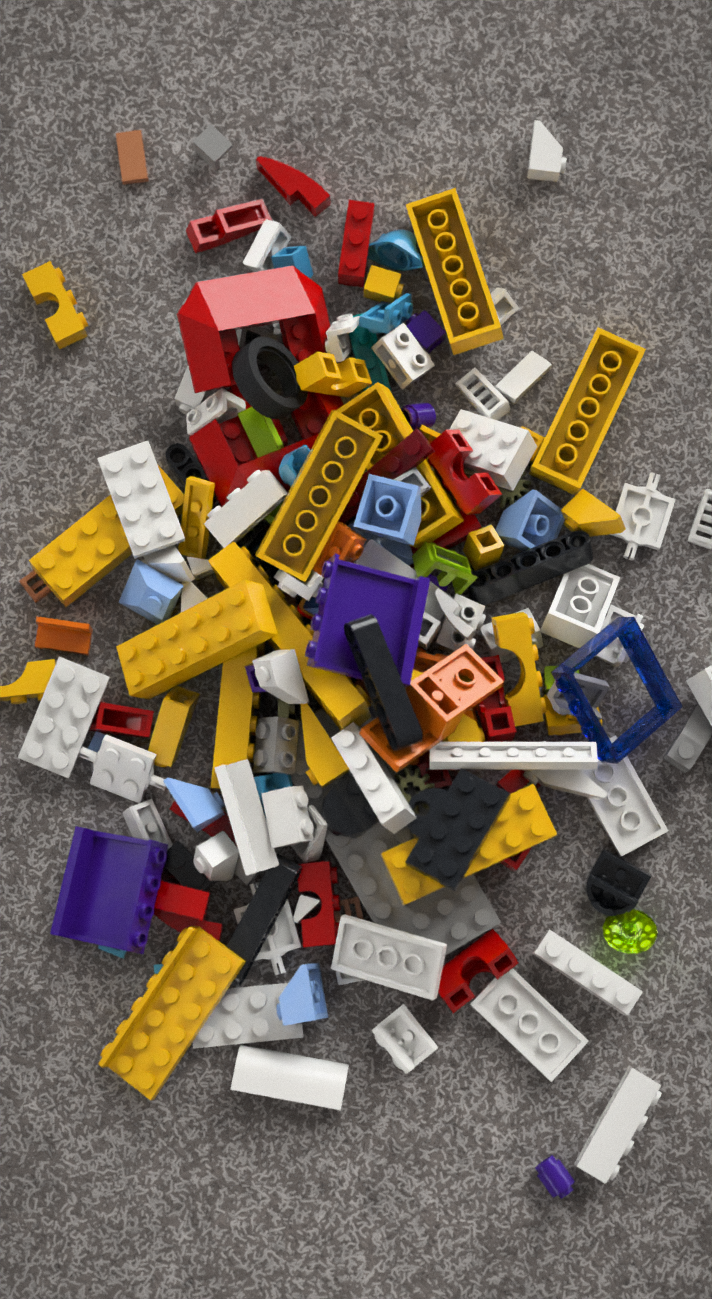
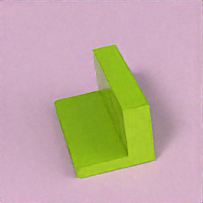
(260, 432)

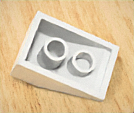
(580, 605)

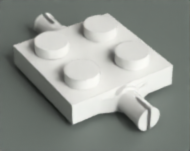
(644, 515)
(122, 768)
(281, 938)

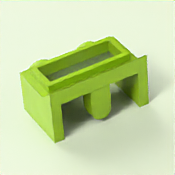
(453, 566)

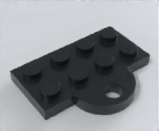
(453, 827)

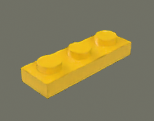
(196, 506)

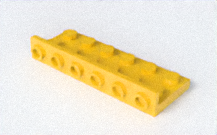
(171, 1011)

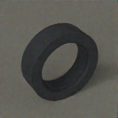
(254, 387)

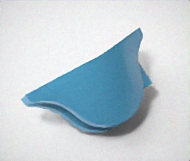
(396, 251)

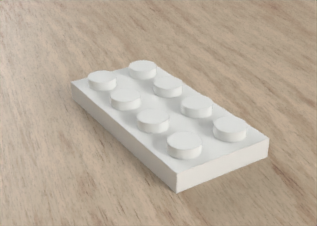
(141, 499)
(64, 717)
(627, 809)
(389, 957)
(247, 1017)
(529, 1023)

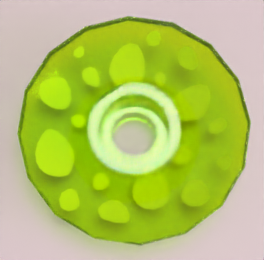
(635, 924)

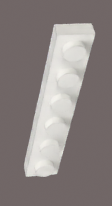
(514, 755)

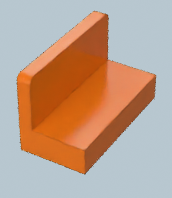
(63, 635)

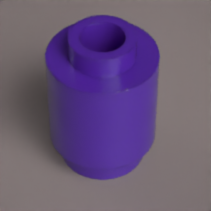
(419, 415)
(555, 1177)

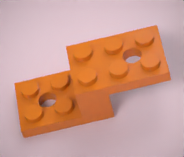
(438, 703)

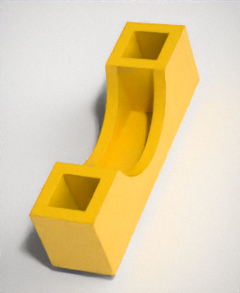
(514, 634)
(30, 684)

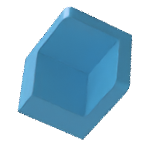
(293, 256)

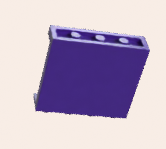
(358, 591)
(109, 889)

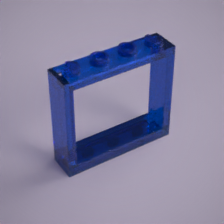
(648, 669)

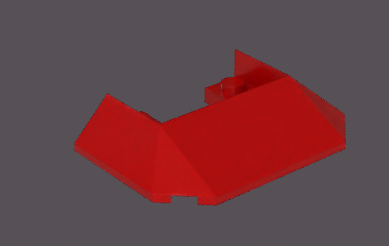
(247, 301)
(230, 458)

